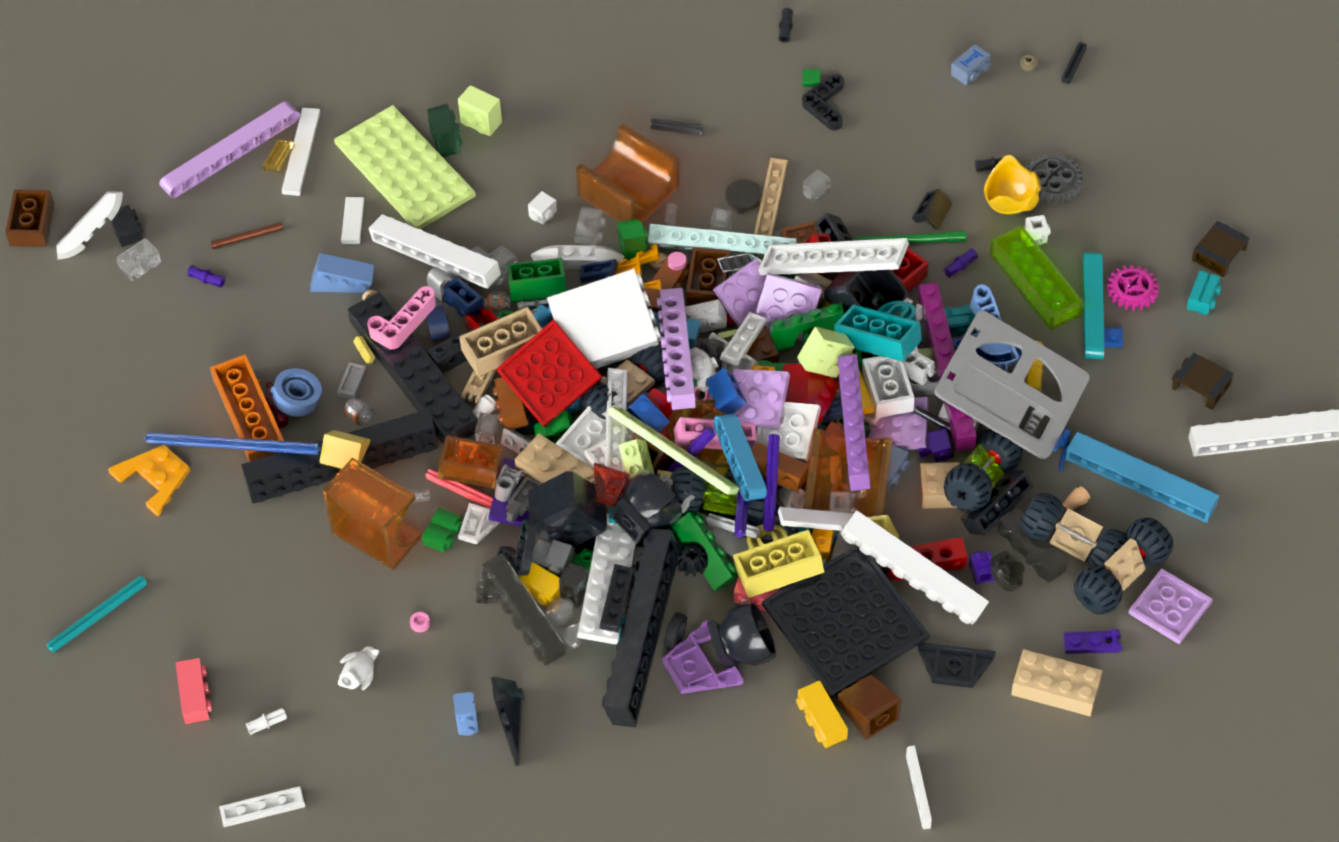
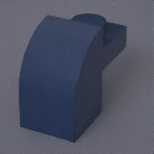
(437, 323)

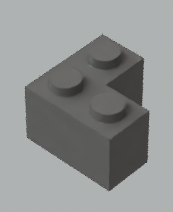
(553, 556)

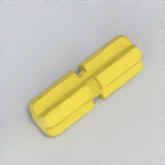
(365, 352)

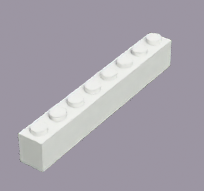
(435, 251)
(1264, 432)
(914, 568)

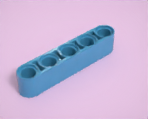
(740, 457)

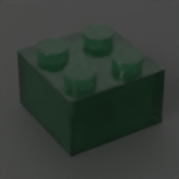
(444, 130)

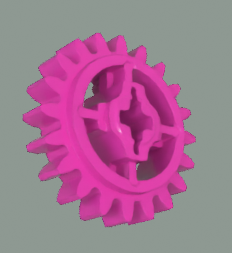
(1133, 291)

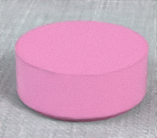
(676, 261)
(420, 621)

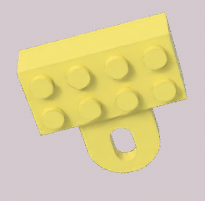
(777, 562)

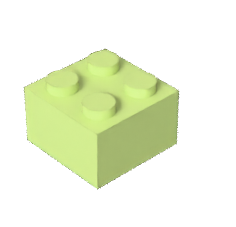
(480, 110)
(822, 351)

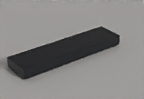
(616, 598)

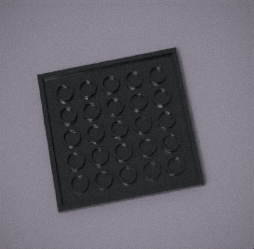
(845, 620)

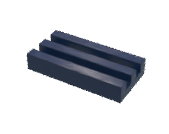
(598, 270)

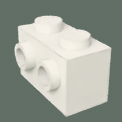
(710, 314)

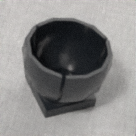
(642, 505)
(738, 636)

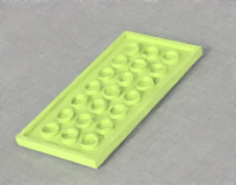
(404, 168)

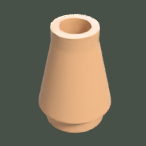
(1077, 498)

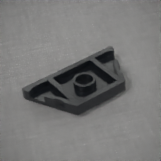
(955, 664)

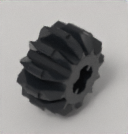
(692, 559)

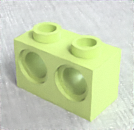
(636, 457)

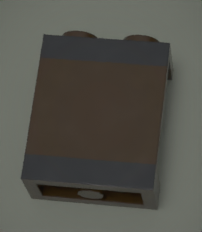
(1219, 248)
(1203, 378)

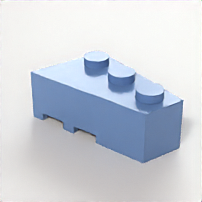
(341, 275)

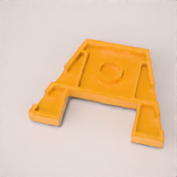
(636, 262)
(160, 469)

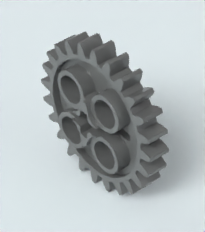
(1058, 177)

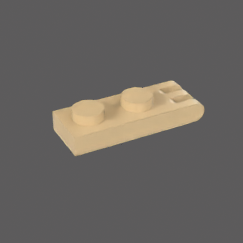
(477, 386)

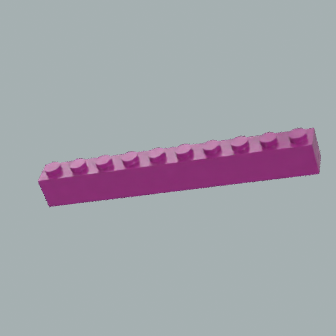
(942, 352)

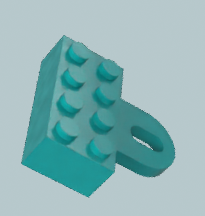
(881, 330)

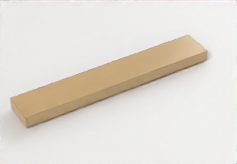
(771, 197)

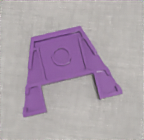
(691, 668)

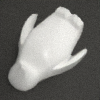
(702, 367)
(358, 668)

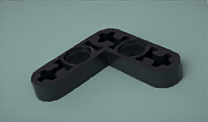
(819, 101)
(521, 557)

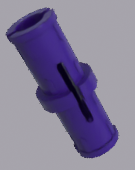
(960, 263)
(206, 276)

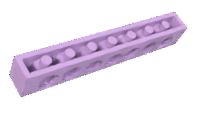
(677, 349)

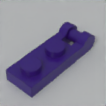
(1092, 642)

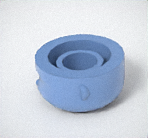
(296, 382)

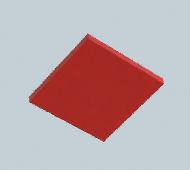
(549, 373)

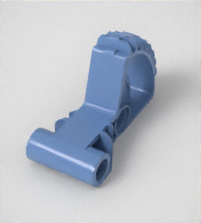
(984, 301)

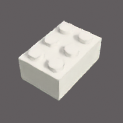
(887, 386)

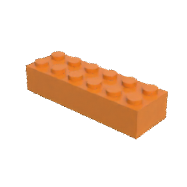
(245, 403)

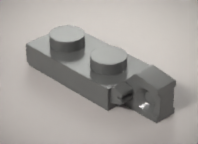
(518, 502)

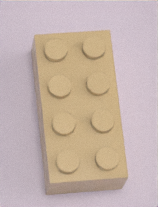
(497, 341)
(546, 460)
(1056, 682)

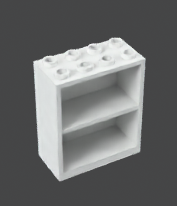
(607, 318)

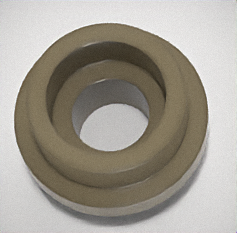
(1028, 62)

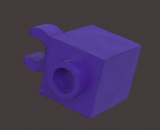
(938, 445)
(980, 567)

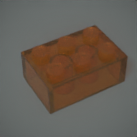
(470, 462)

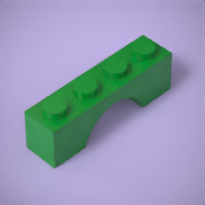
(787, 330)
(719, 570)

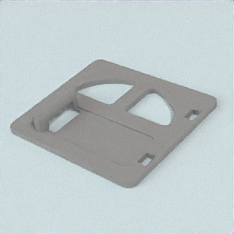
(1002, 397)

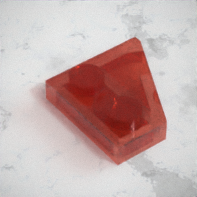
(609, 484)

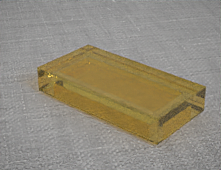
(278, 156)

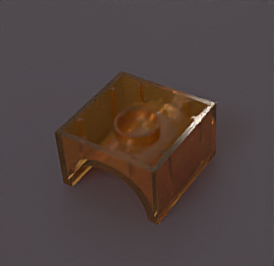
(631, 178)
(830, 473)
(370, 512)

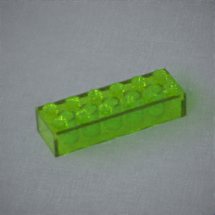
(1036, 277)

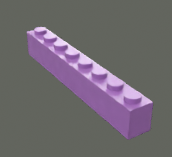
(853, 422)

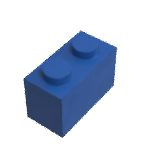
(725, 392)
(648, 413)

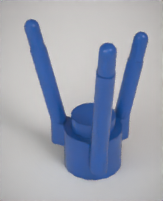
(1063, 441)

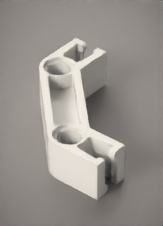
(916, 363)

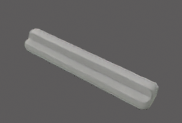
(729, 524)

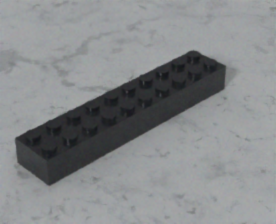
(416, 373)
(293, 472)
(641, 628)

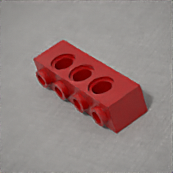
(936, 550)

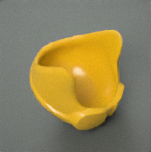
(1012, 187)

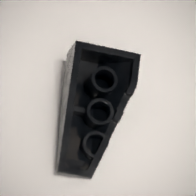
(509, 707)

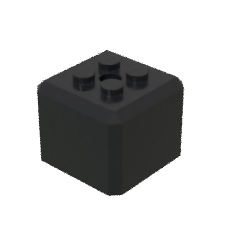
(863, 285)
(567, 509)

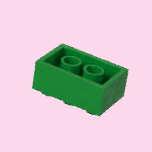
(536, 279)

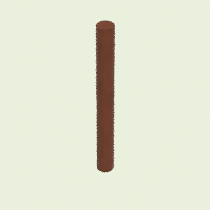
(246, 235)

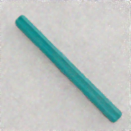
(96, 614)

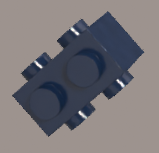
(462, 298)

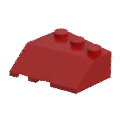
(810, 388)

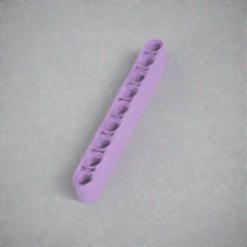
(229, 149)

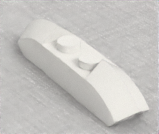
(82, 231)
(577, 255)

